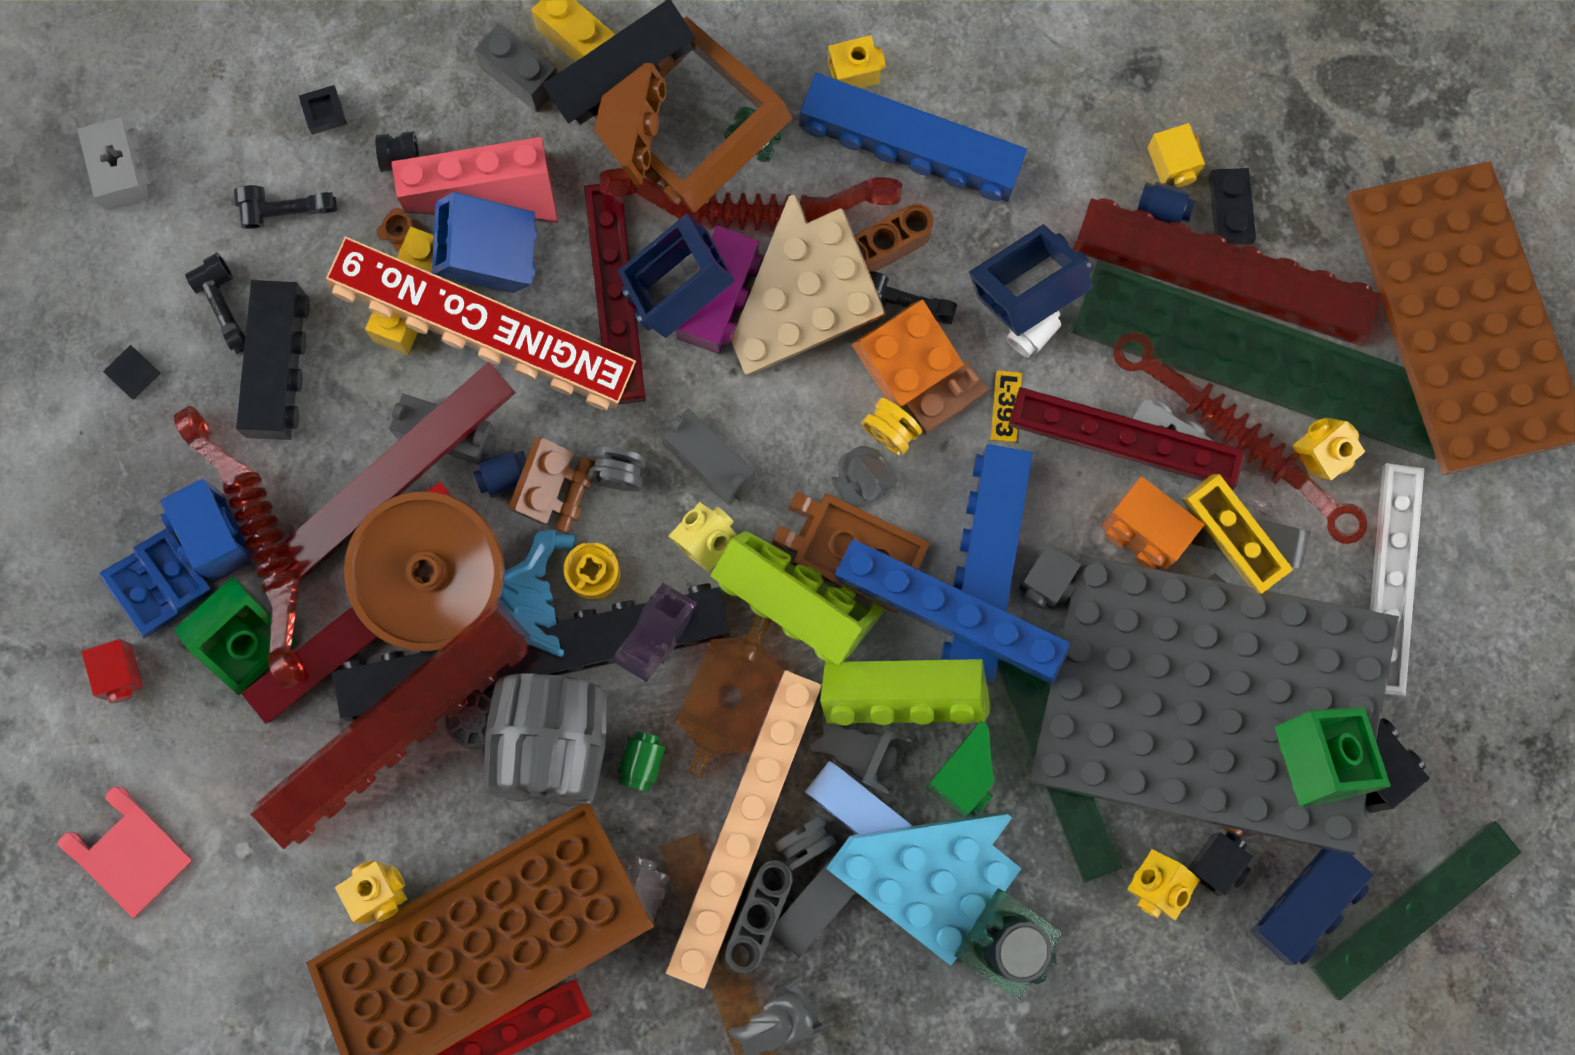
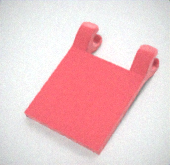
(132, 858)

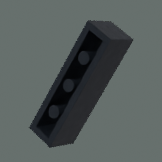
(646, 40)
(272, 360)

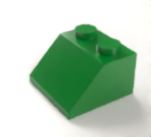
(230, 635)
(1331, 755)
(966, 775)

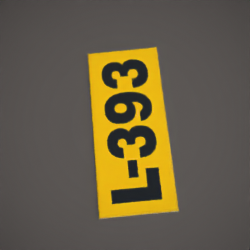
(1005, 393)

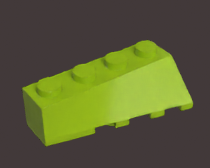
(795, 597)
(905, 692)

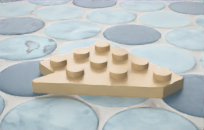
(805, 290)

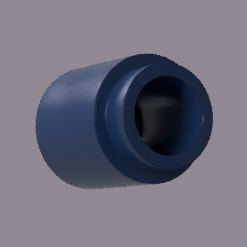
(1166, 202)
(500, 473)

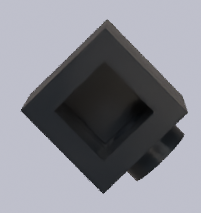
(1222, 863)

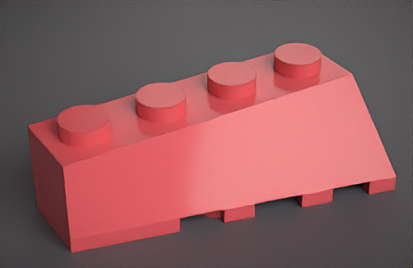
(502, 173)

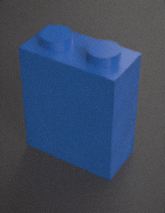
(483, 243)

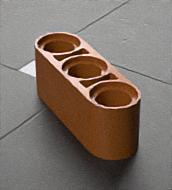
(895, 230)

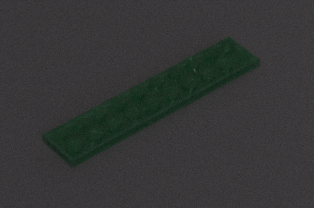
(1254, 356)

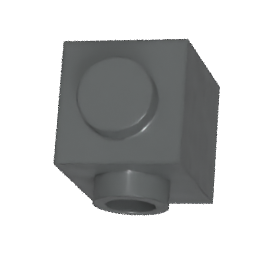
(1050, 578)

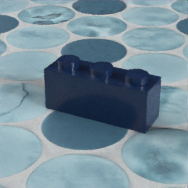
(1312, 905)

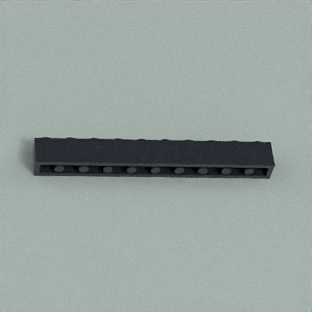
(587, 643)

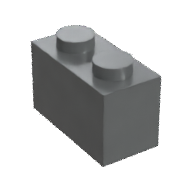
(515, 66)

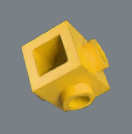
(1329, 448)
(1162, 886)
(372, 892)

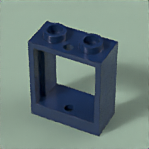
(658, 259)
(1045, 297)

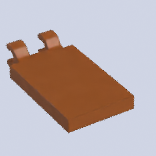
(830, 531)

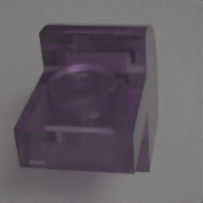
(656, 632)

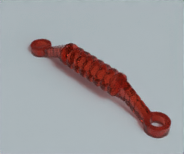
(874, 190)
(1248, 437)
(247, 497)

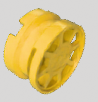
(891, 426)
(592, 571)

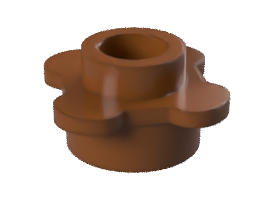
(395, 219)

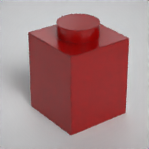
(112, 671)

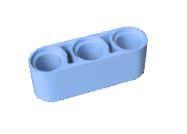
(852, 802)

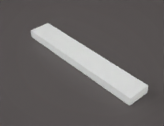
(1397, 560)

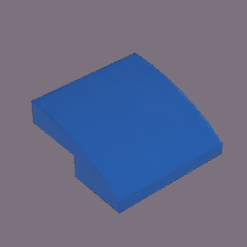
(154, 584)

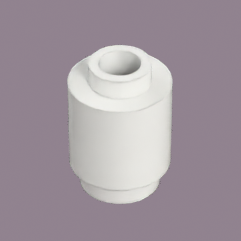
(1035, 337)

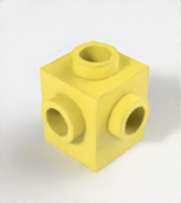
(704, 535)

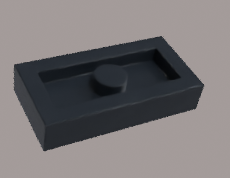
(1232, 205)

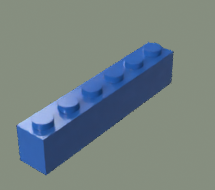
(911, 137)
(991, 538)
(953, 611)

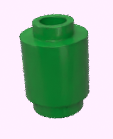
(641, 761)

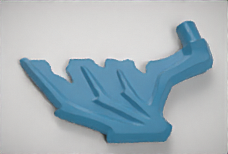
(527, 596)

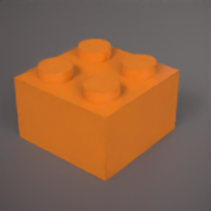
(907, 353)
(1151, 526)

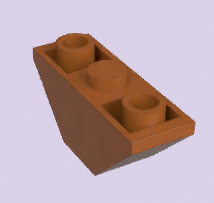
(630, 119)

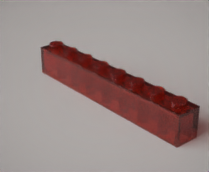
(1227, 271)
(391, 725)

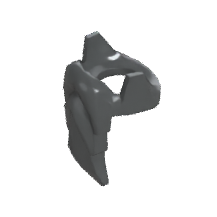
(866, 471)
(867, 755)
(783, 1020)

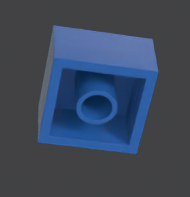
(205, 530)

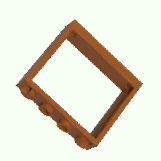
(740, 145)

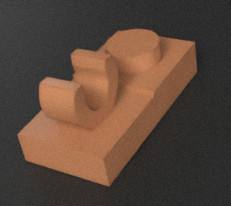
(946, 398)

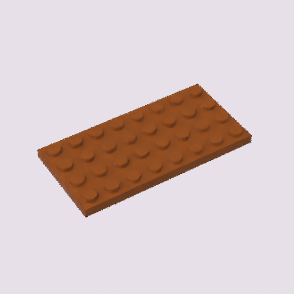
(1466, 317)
(481, 942)

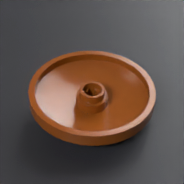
(422, 569)

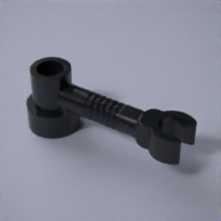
(254, 207)
(209, 279)
(941, 309)

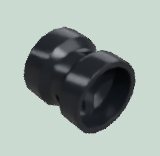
(395, 149)

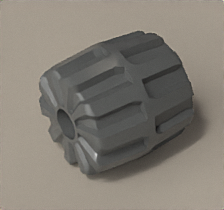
(545, 739)

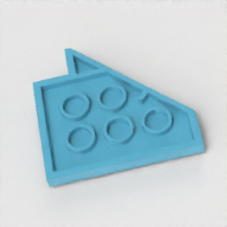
(929, 876)

